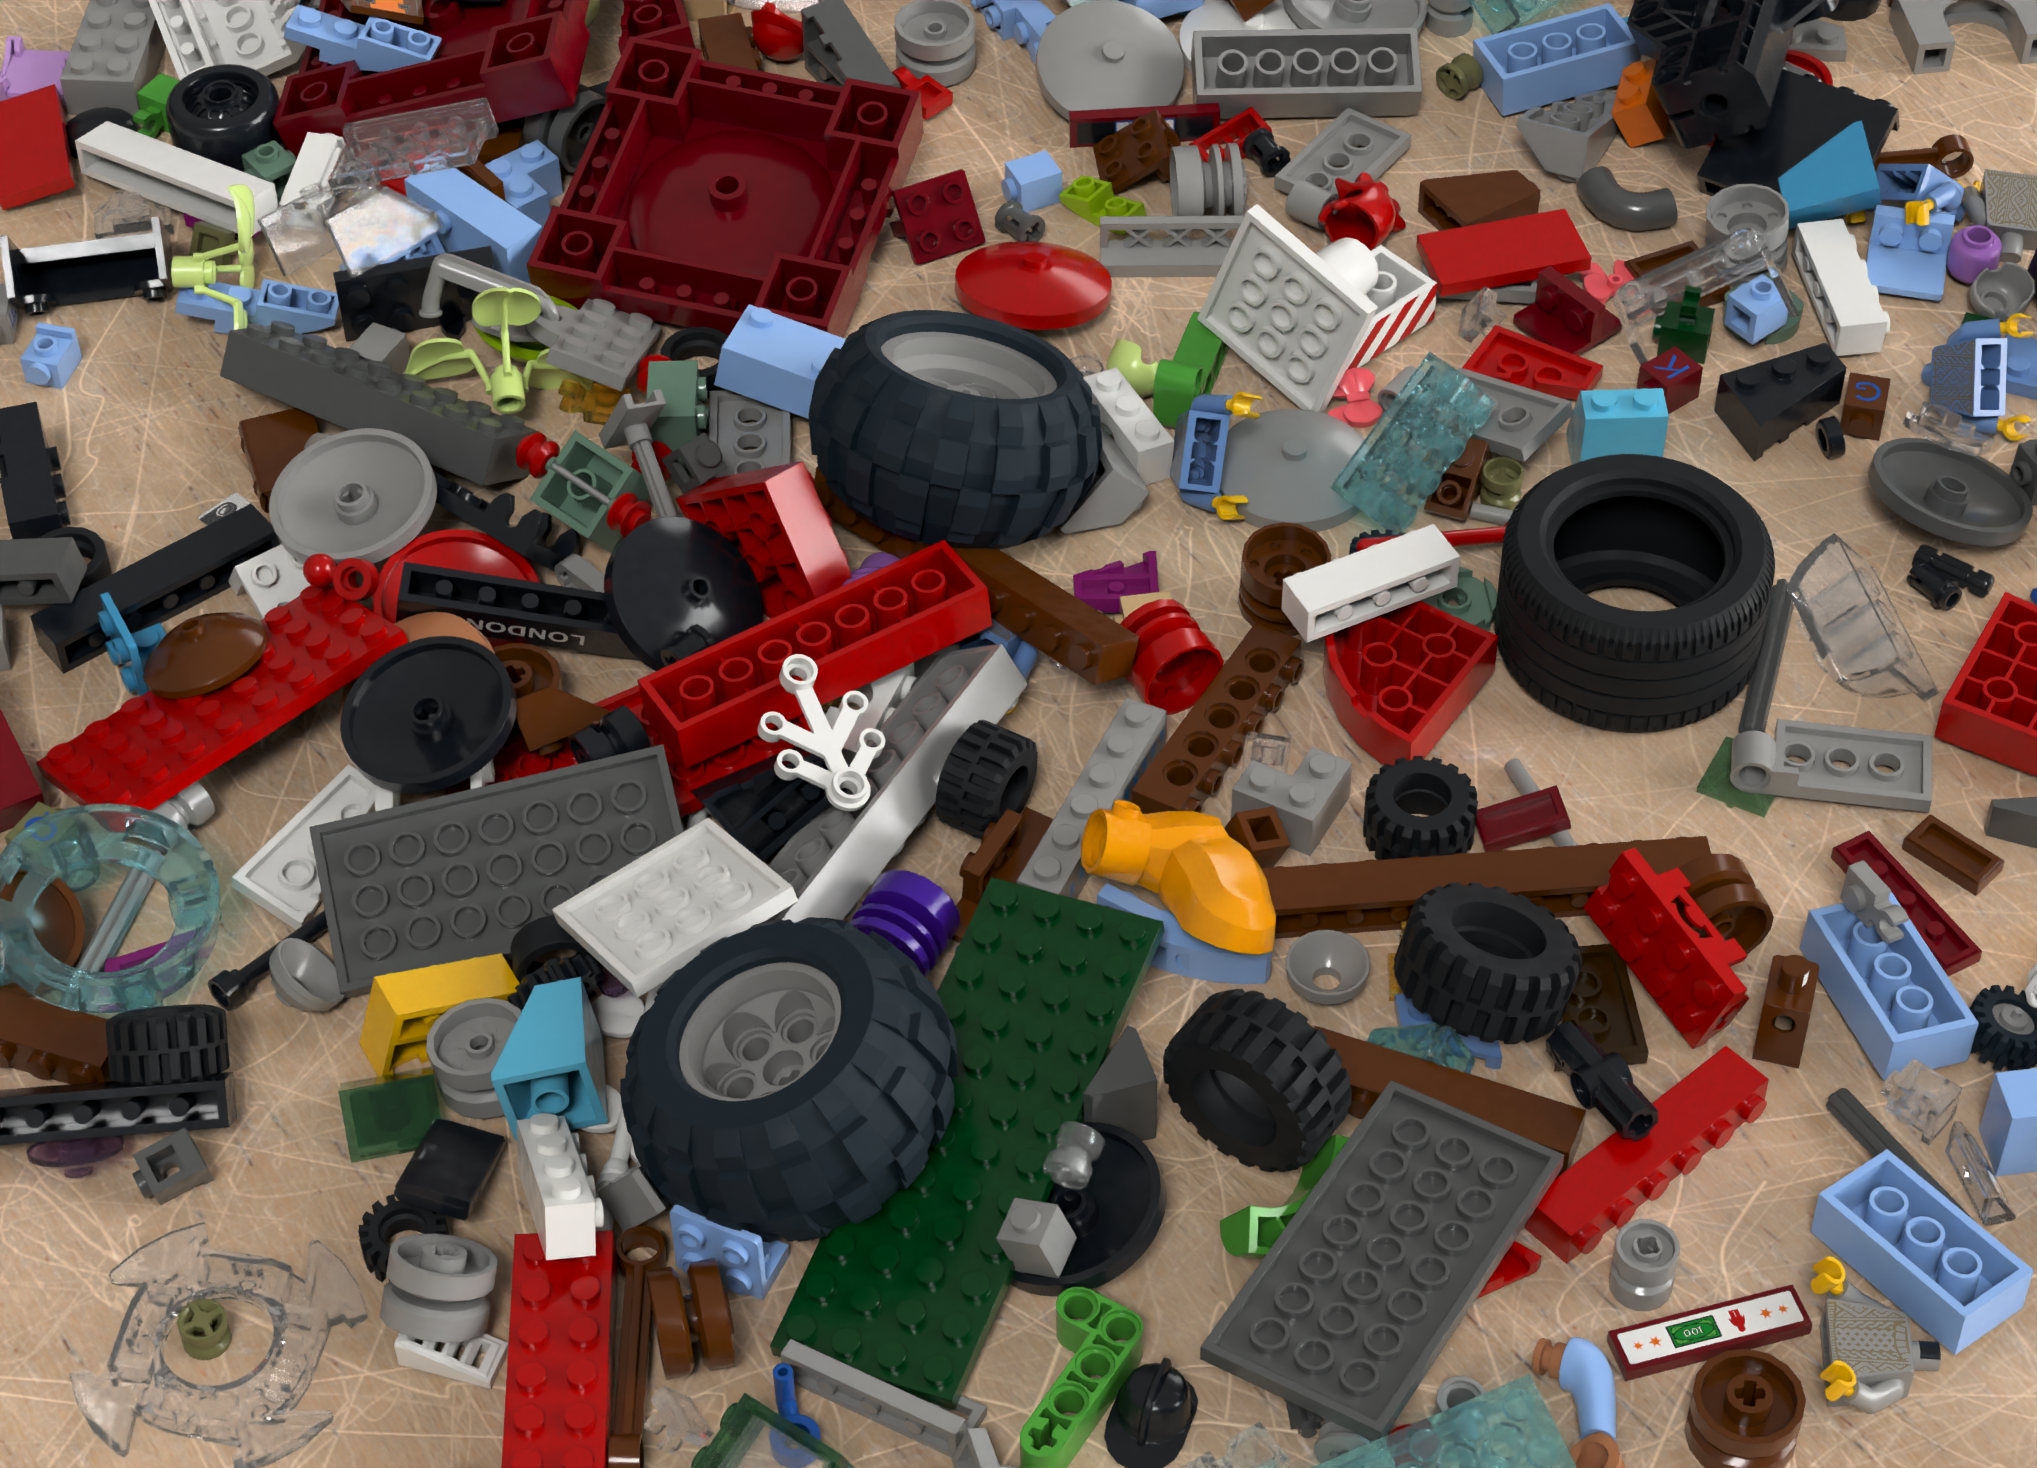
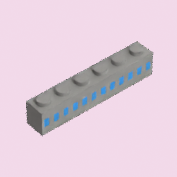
(1109, 775)

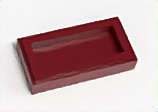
(1522, 819)

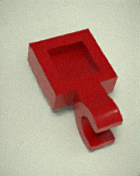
(933, 94)

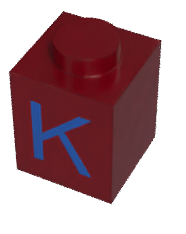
(1675, 374)

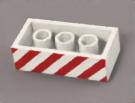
(1404, 305)

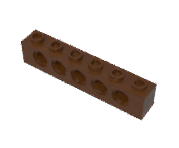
(1217, 725)

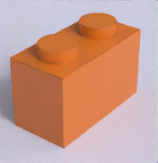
(1638, 107)

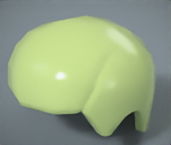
(1127, 359)

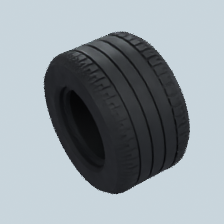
(1646, 528)

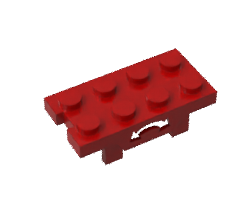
(1678, 969)

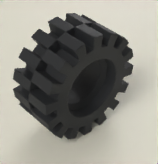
(389, 1221)

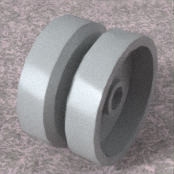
(936, 40)
(464, 1051)
(438, 1287)

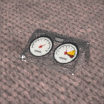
(1977, 1177)

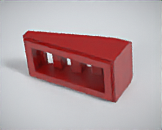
(1235, 128)

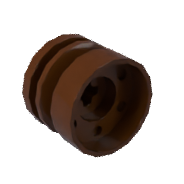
(1269, 558)

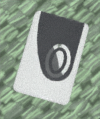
(224, 508)

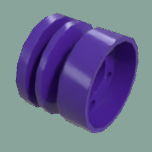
(910, 915)

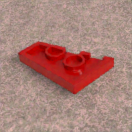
(1533, 364)

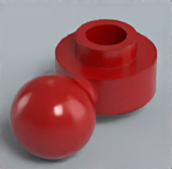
(322, 570)

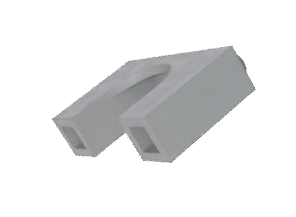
(1926, 35)

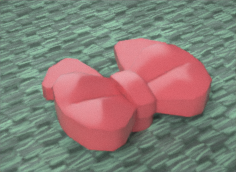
(1603, 286)
(1359, 410)

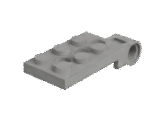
(1336, 147)
(1517, 421)
(769, 434)
(1762, 765)

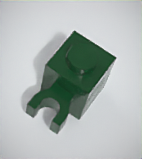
(1685, 326)

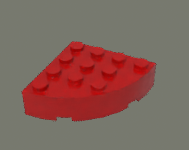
(778, 530)
(1405, 678)
(1995, 692)

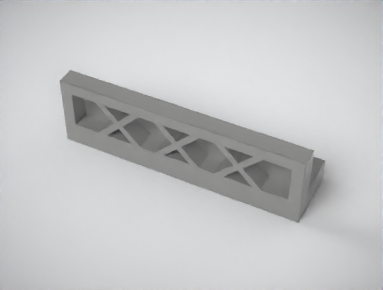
(1168, 257)
(881, 1401)

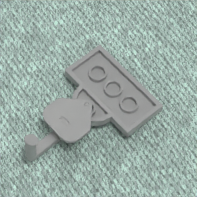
(588, 341)

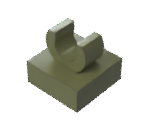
(211, 237)

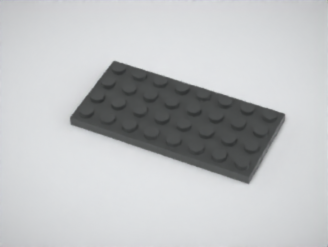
(481, 863)
(1382, 1260)

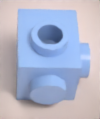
(1755, 309)

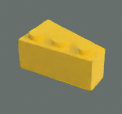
(410, 1001)

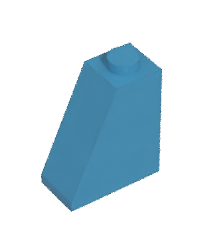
(1832, 179)

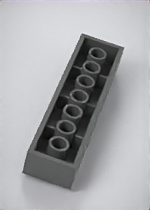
(370, 395)

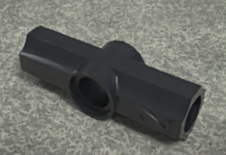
(1602, 1081)

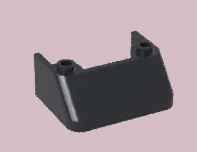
(88, 270)

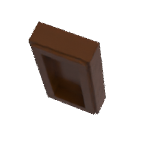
(1953, 854)

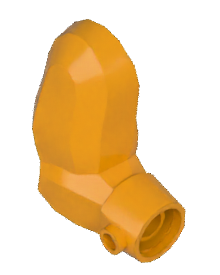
(1193, 867)

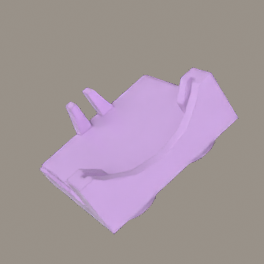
(29, 69)

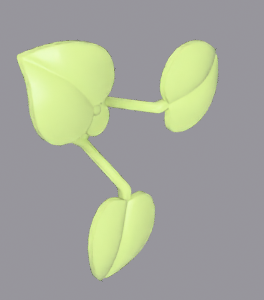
(198, 271)
(507, 385)

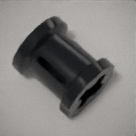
(1266, 152)
(696, 640)

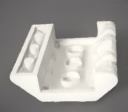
(227, 33)

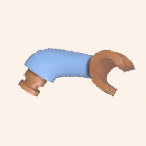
(1590, 1380)

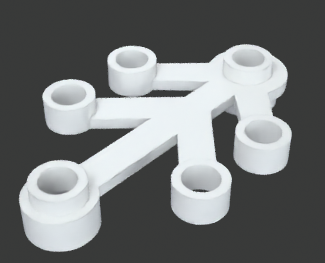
(823, 740)

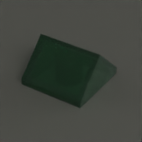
(388, 1112)

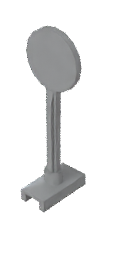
(631, 426)

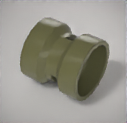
(1501, 483)

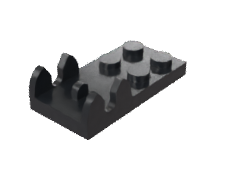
(394, 294)
(493, 519)

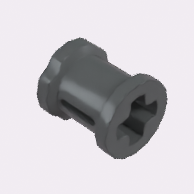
(1020, 222)

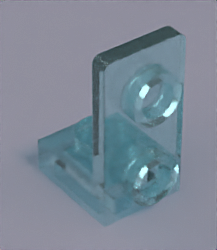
(1428, 1043)

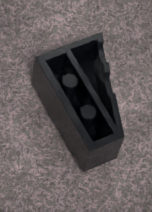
(1778, 395)
(28, 476)
(762, 807)

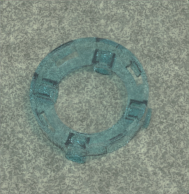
(72, 848)

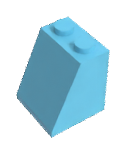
(1617, 423)
(554, 1059)

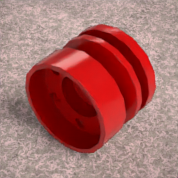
(1171, 657)

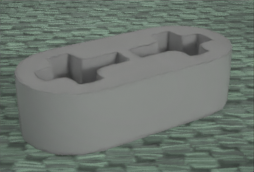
(579, 574)

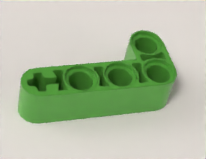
(1189, 373)
(1074, 1390)

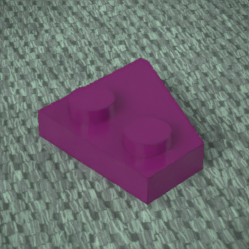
(1105, 585)

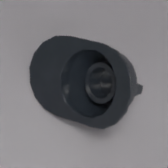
(1150, 1417)

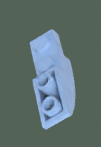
(1018, 19)
(373, 46)
(276, 301)
(1187, 955)

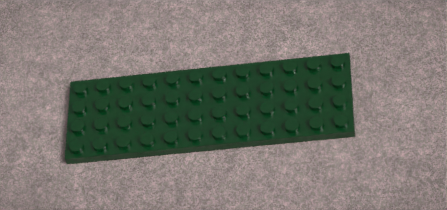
(1033, 1019)

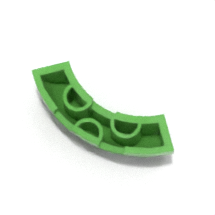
(1255, 1229)

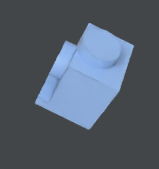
(51, 356)

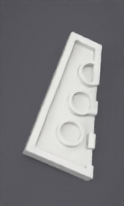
(284, 871)

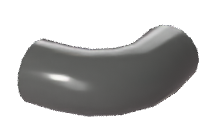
(1623, 207)

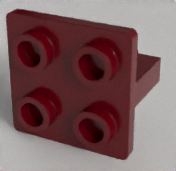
(937, 217)
(1566, 315)

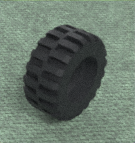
(1487, 963)
(1257, 1080)

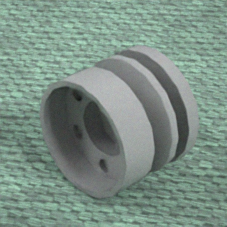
(1207, 184)
(1750, 207)

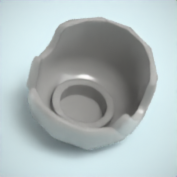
(2002, 291)

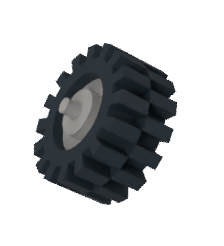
(2005, 1028)

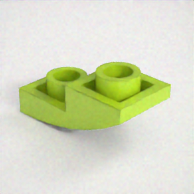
(1095, 198)

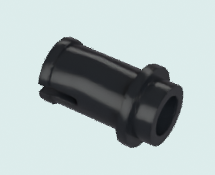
(1941, 591)

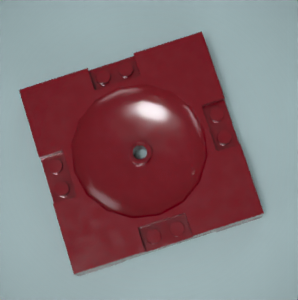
(511, 51)
(728, 192)

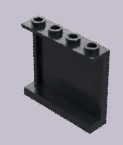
(1800, 121)

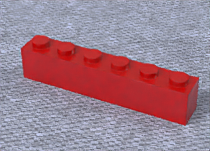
(1623, 1174)

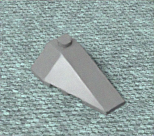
(1571, 135)
(1113, 493)

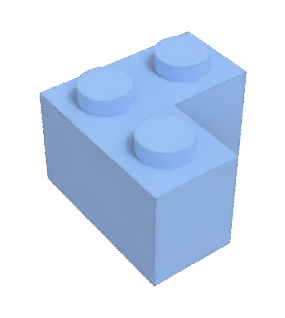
(529, 179)

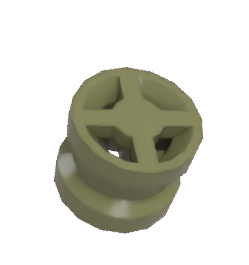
(1459, 76)
(205, 1317)

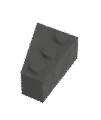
(839, 47)

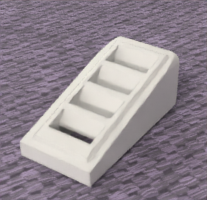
(425, 1358)

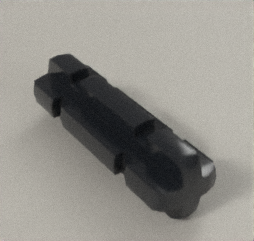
(1979, 582)

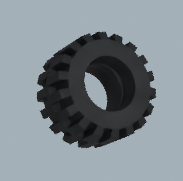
(984, 777)
(1423, 789)
(167, 1044)

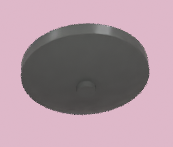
(1950, 492)

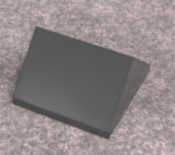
(1124, 1089)

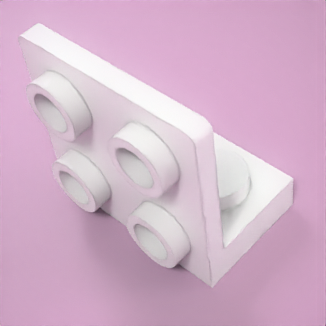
(270, 579)

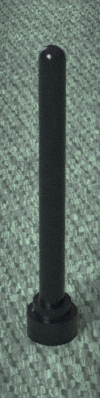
(231, 987)

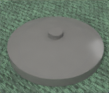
(1357, 13)
(1108, 59)
(1287, 468)
(353, 496)

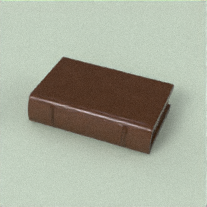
(271, 444)

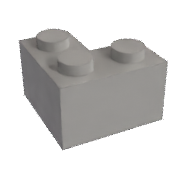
(1303, 801)

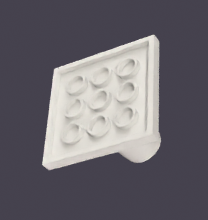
(1292, 308)
(673, 905)

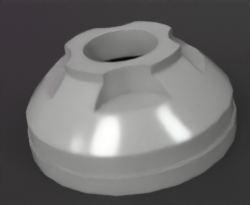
(1327, 954)
(304, 976)

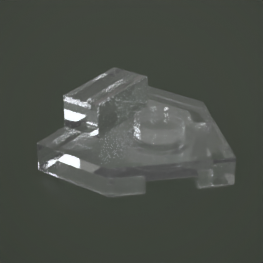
(129, 214)
(1948, 429)

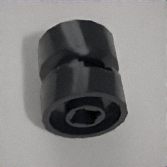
(616, 735)

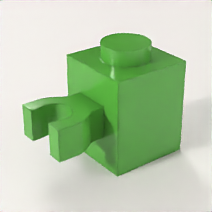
(152, 105)

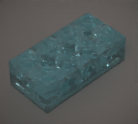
(1404, 436)

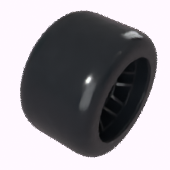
(223, 113)

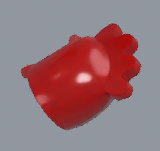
(1362, 213)

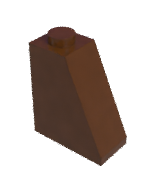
(1477, 199)

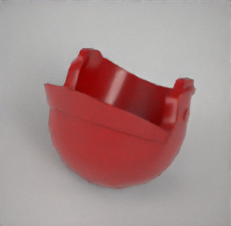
(777, 33)

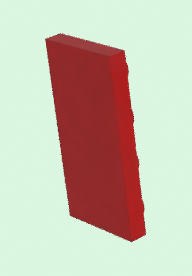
(33, 148)
(1502, 252)

